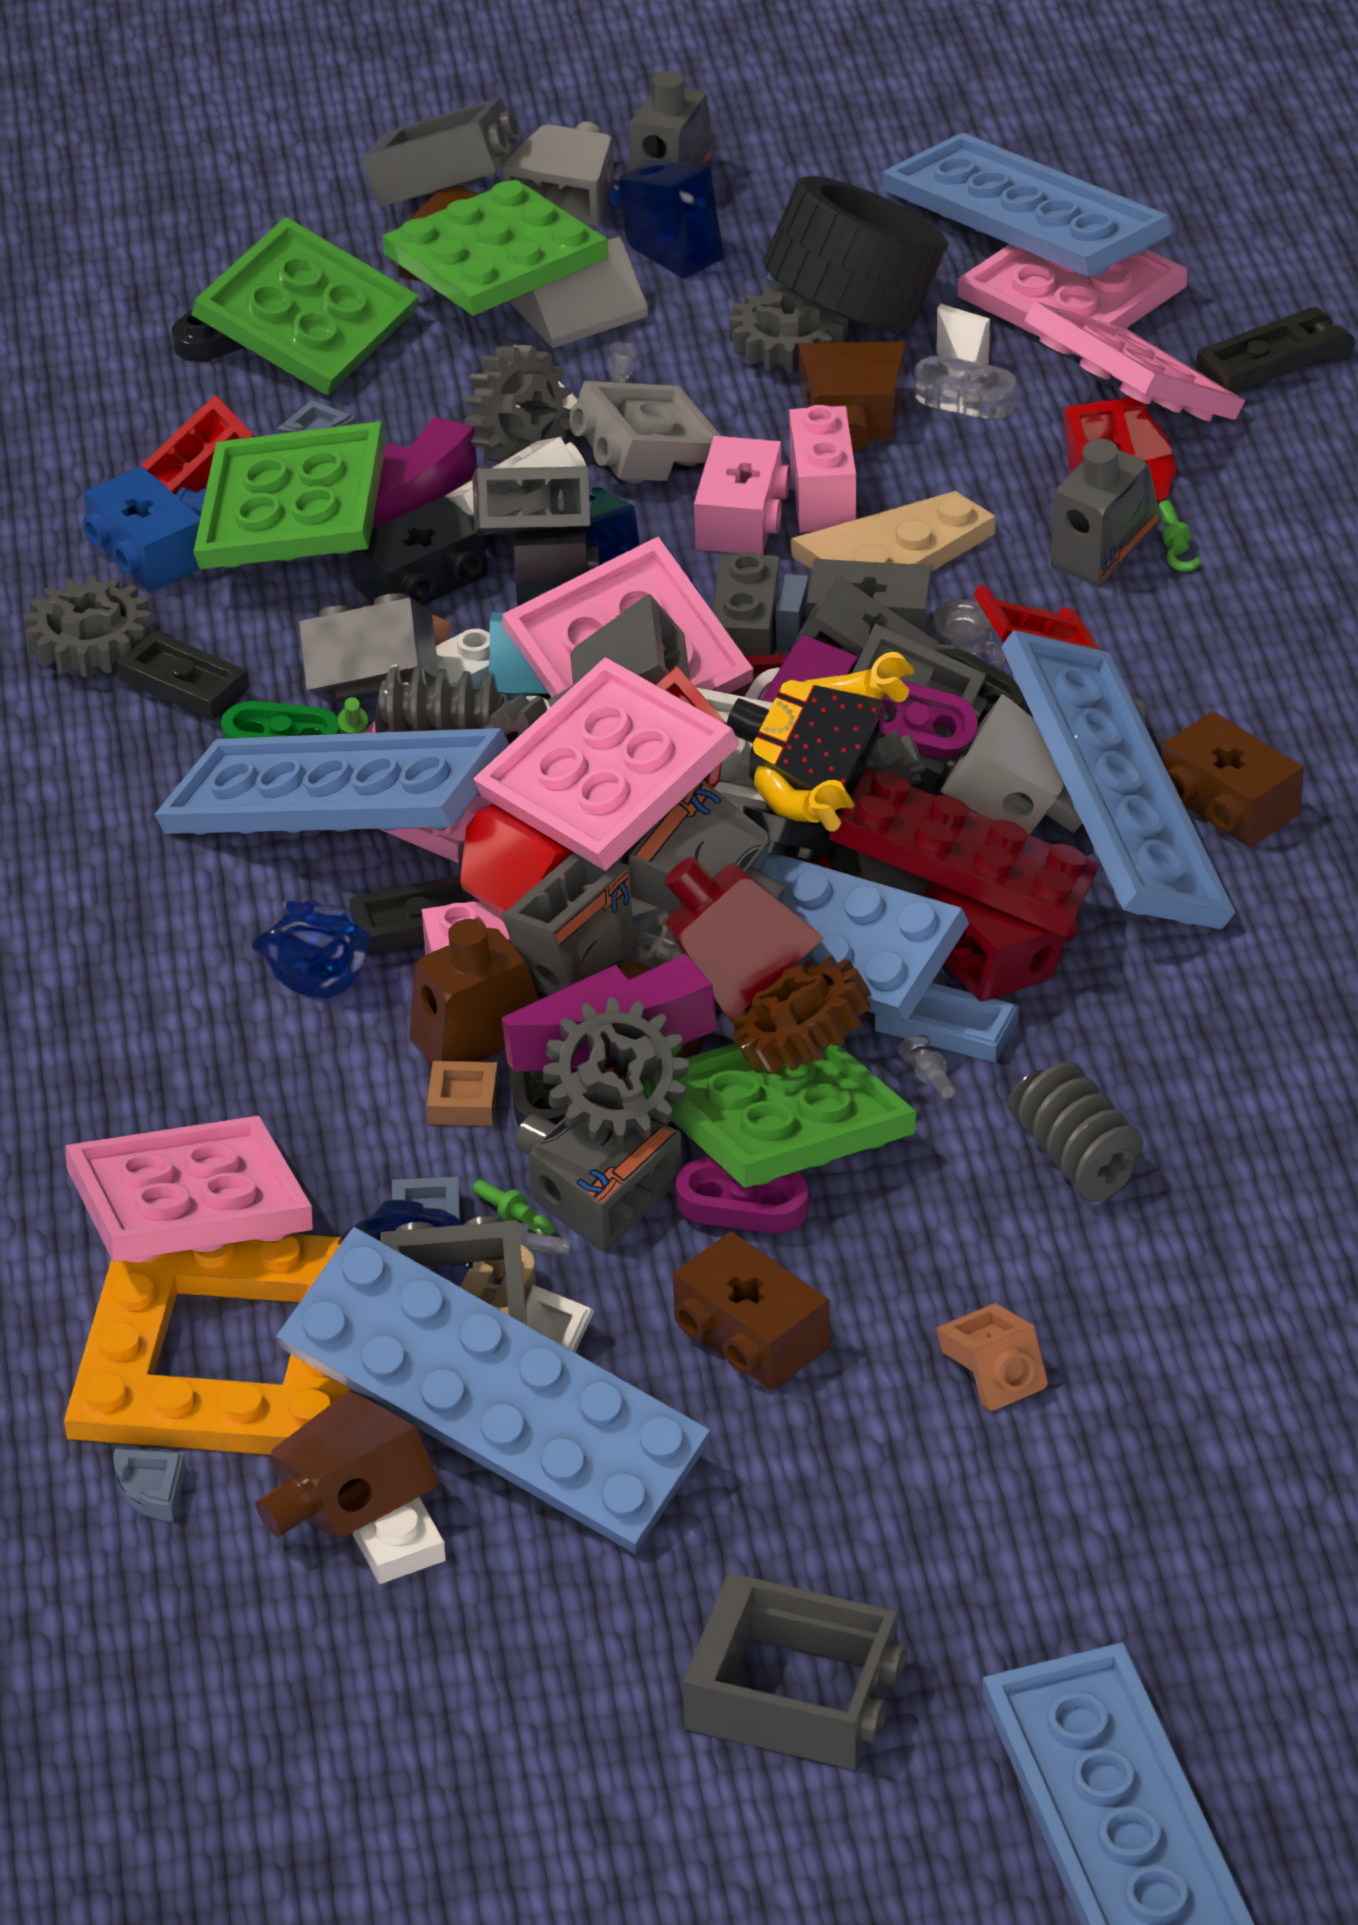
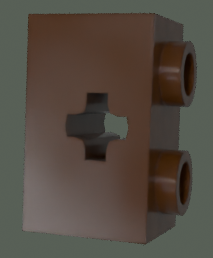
(1233, 778)
(751, 1310)

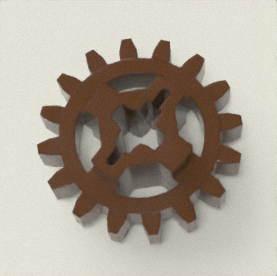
(802, 1015)

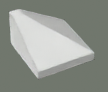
(962, 335)
(557, 1317)

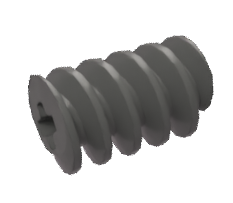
(435, 706)
(1077, 1129)

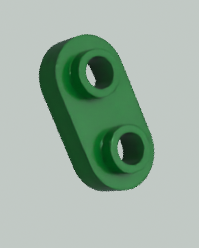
(277, 719)

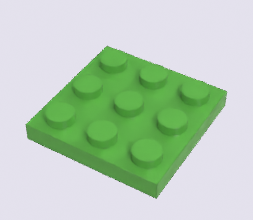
(494, 246)
(305, 305)
(291, 495)
(784, 1120)

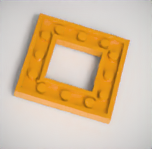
(116, 1383)

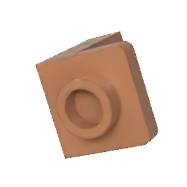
(999, 1352)

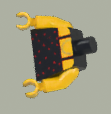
(818, 738)

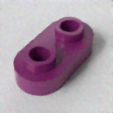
(929, 708)
(715, 1198)

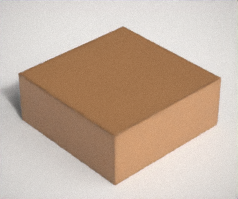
(462, 1093)

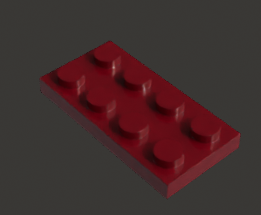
(966, 851)

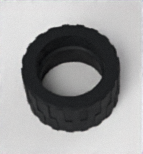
(855, 253)

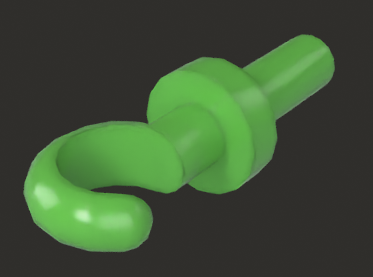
(1176, 537)
(352, 717)
(513, 1207)

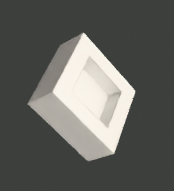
(401, 1542)

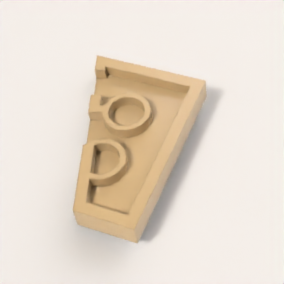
(911, 534)

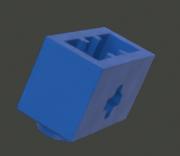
(142, 528)

